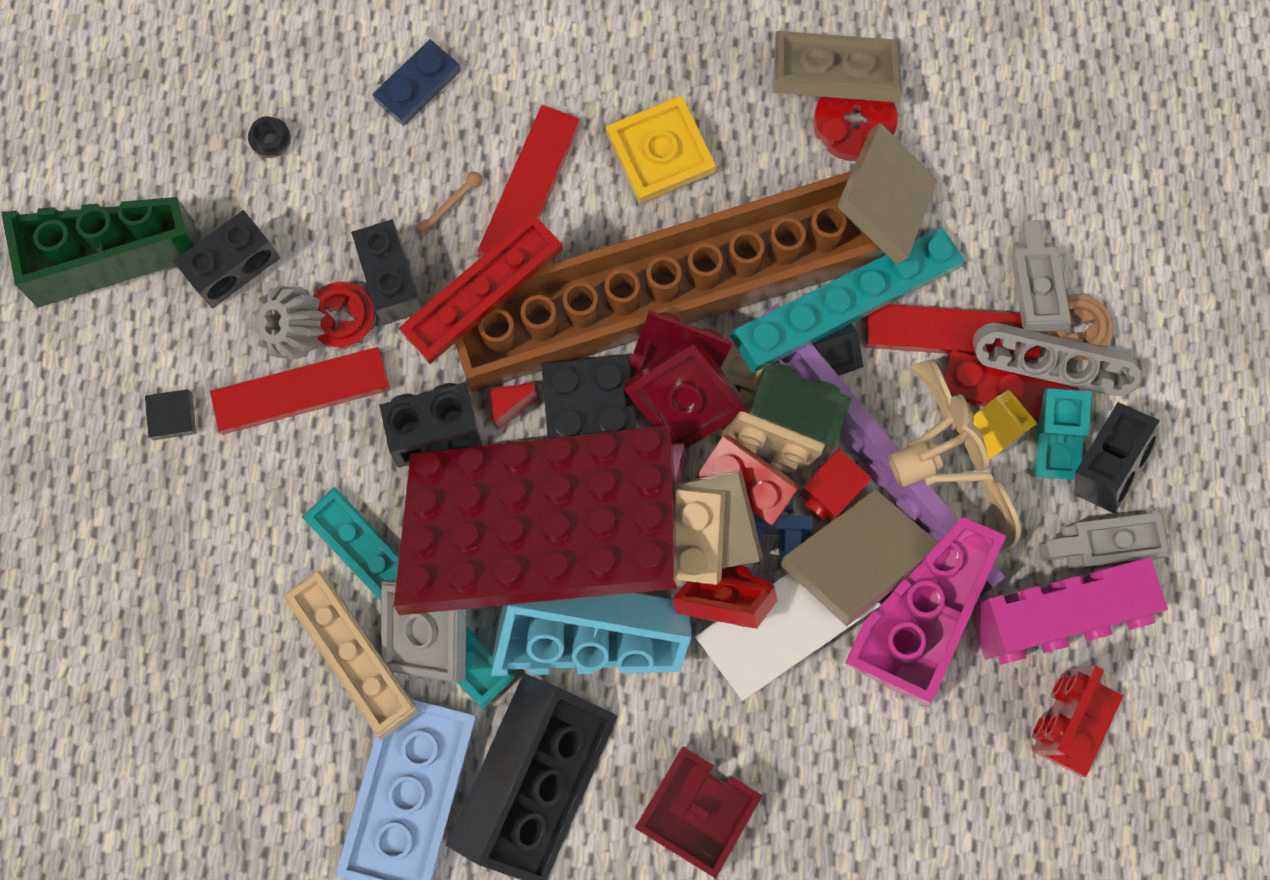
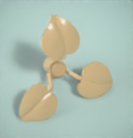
(922, 460)

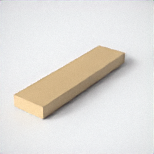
(351, 654)

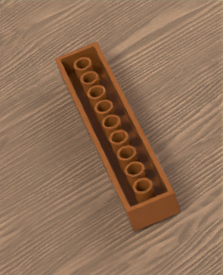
(679, 270)

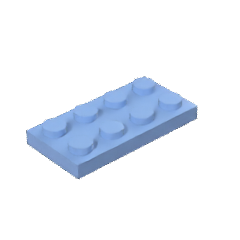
(407, 797)

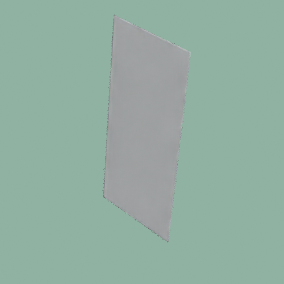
(786, 636)

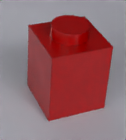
(833, 487)

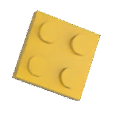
(660, 149)

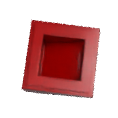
(511, 401)

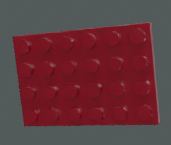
(538, 521)

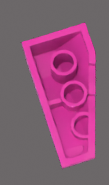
(920, 624)

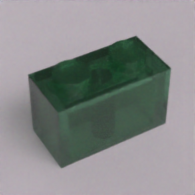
(799, 404)

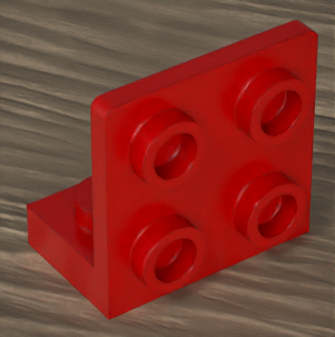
(1077, 720)

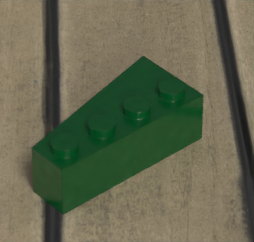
(94, 247)

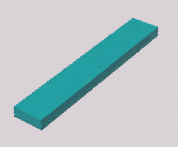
(376, 561)

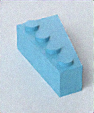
(592, 633)

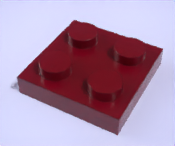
(687, 393)

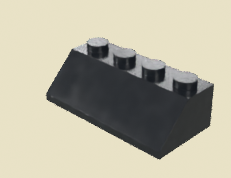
(531, 781)

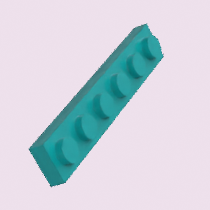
(845, 301)

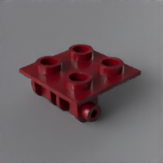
(665, 333)

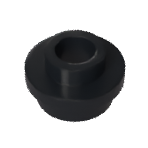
(263, 127)

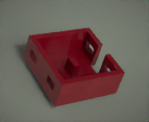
(698, 812)

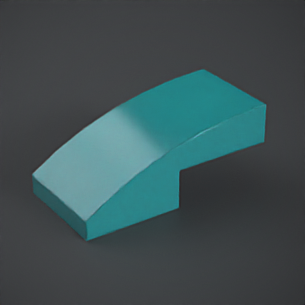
(1060, 433)

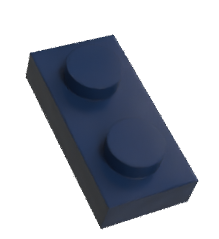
(416, 82)

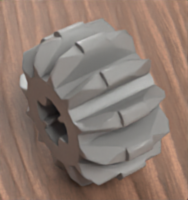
(288, 322)

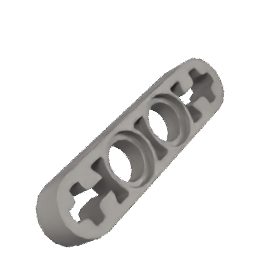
(1058, 354)

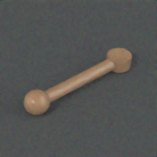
(473, 180)

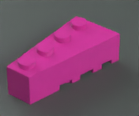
(1068, 609)

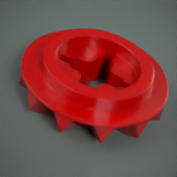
(360, 307)

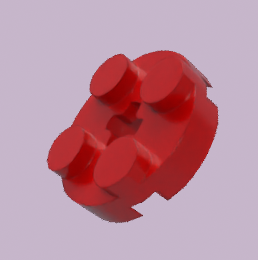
(837, 132)

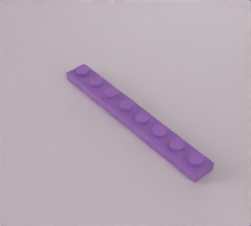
(872, 445)

